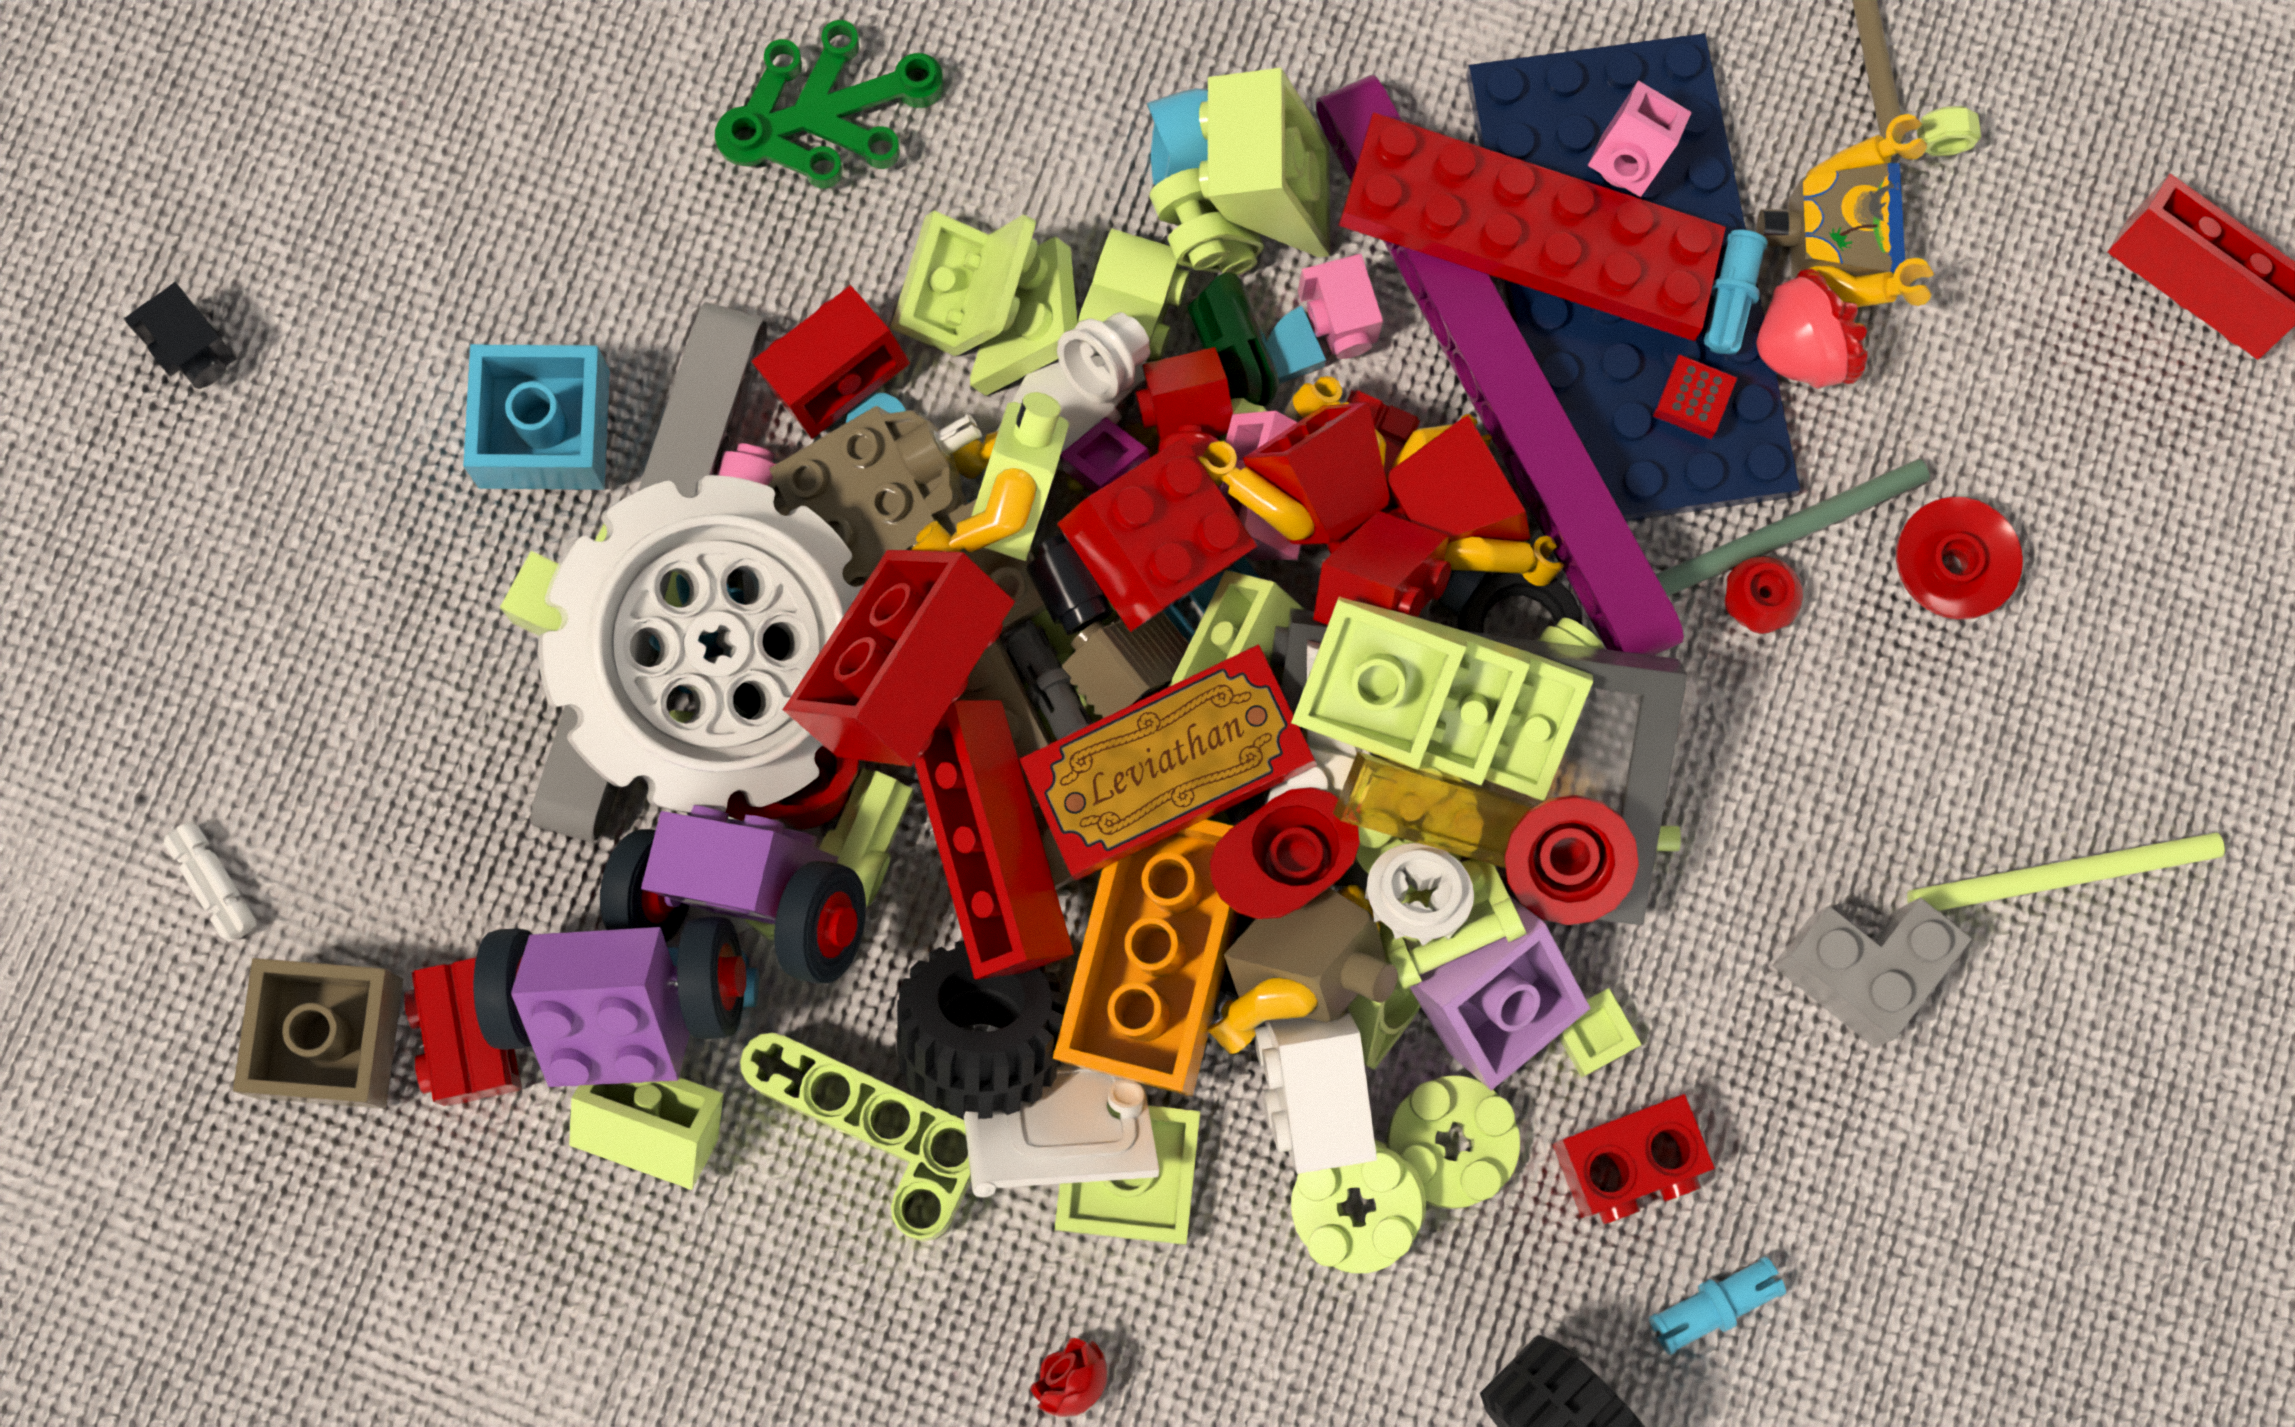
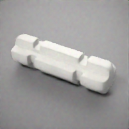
(209, 881)

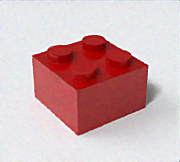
(1156, 534)

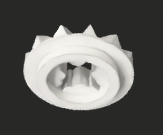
(1423, 869)

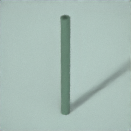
(1794, 527)

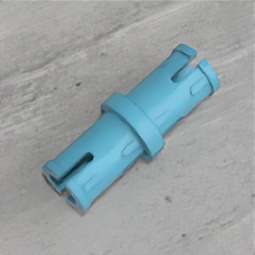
(1717, 1305)

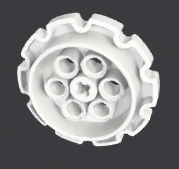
(614, 591)

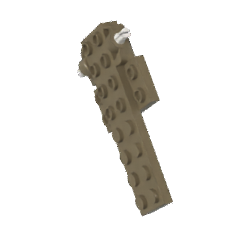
(877, 490)

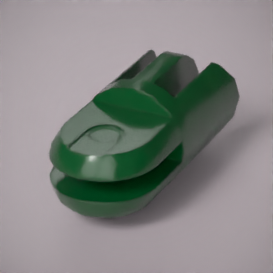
(1229, 323)

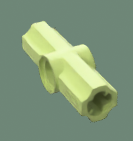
(869, 828)

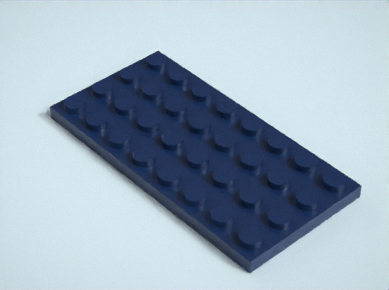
(1610, 367)

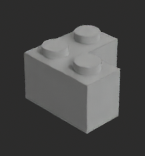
(1877, 982)

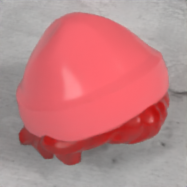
(1812, 333)

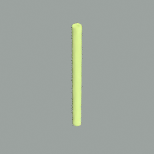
(2071, 872)

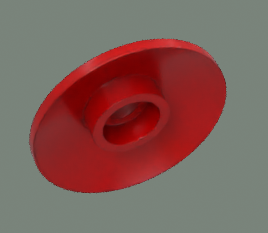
(1980, 541)

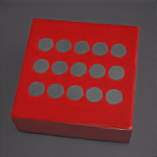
(1695, 397)

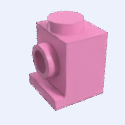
(1342, 305)

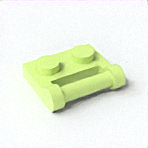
(1489, 920)

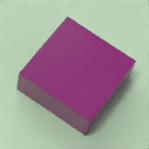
(1102, 455)

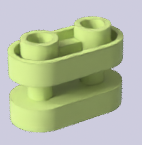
(1202, 234)

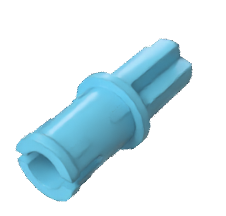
(1735, 291)

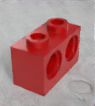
(1628, 1145)

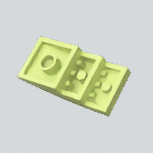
(1441, 698)

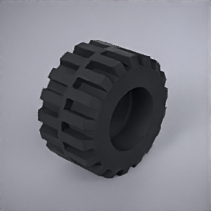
(970, 1067)
(1553, 1389)

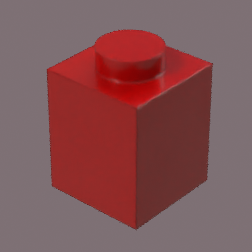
(1186, 392)

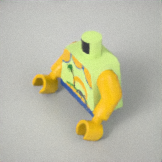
(1015, 483)

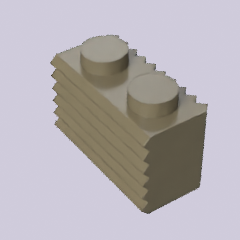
(1122, 665)

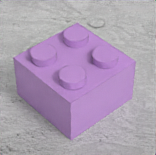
(1502, 1001)

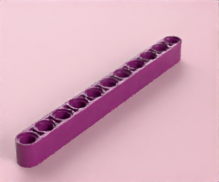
(1522, 417)

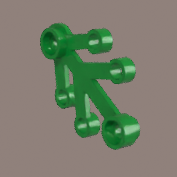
(821, 111)

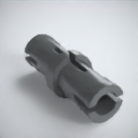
(1048, 681)

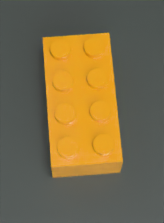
(1151, 965)

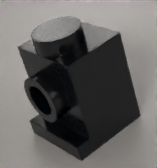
(181, 337)

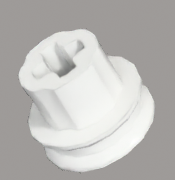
(1103, 355)

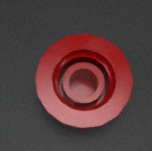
(1571, 860)

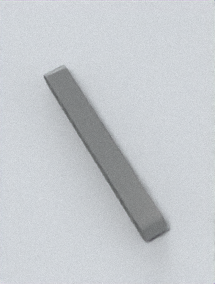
(687, 447)

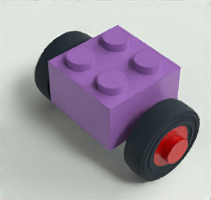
(743, 872)
(609, 999)

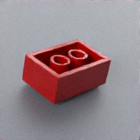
(900, 656)

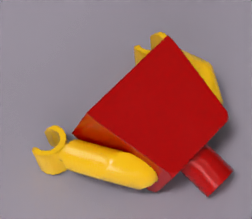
(1316, 475)
(1457, 488)

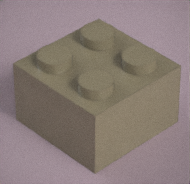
(318, 1033)

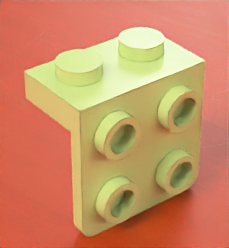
(963, 282)

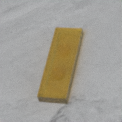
(1428, 809)

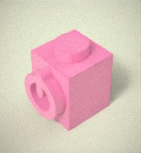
(1639, 139)

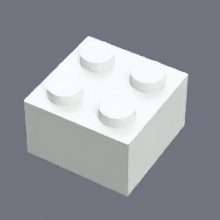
(1316, 1091)

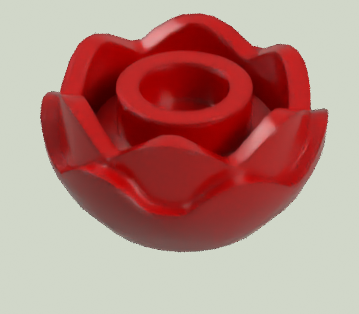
(1750, 608)
(1071, 1379)

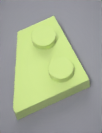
(1043, 316)

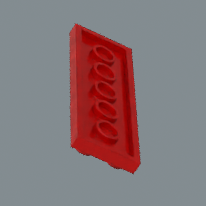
(1533, 226)

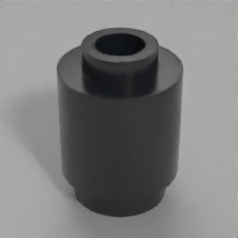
(1067, 585)

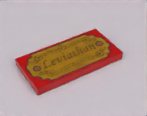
(1167, 762)

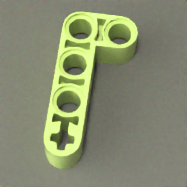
(858, 1119)

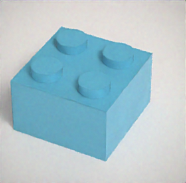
(537, 417)

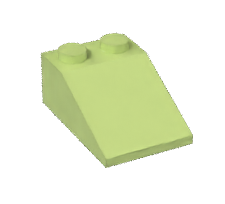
(1266, 159)

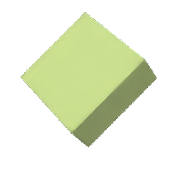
(1599, 1035)

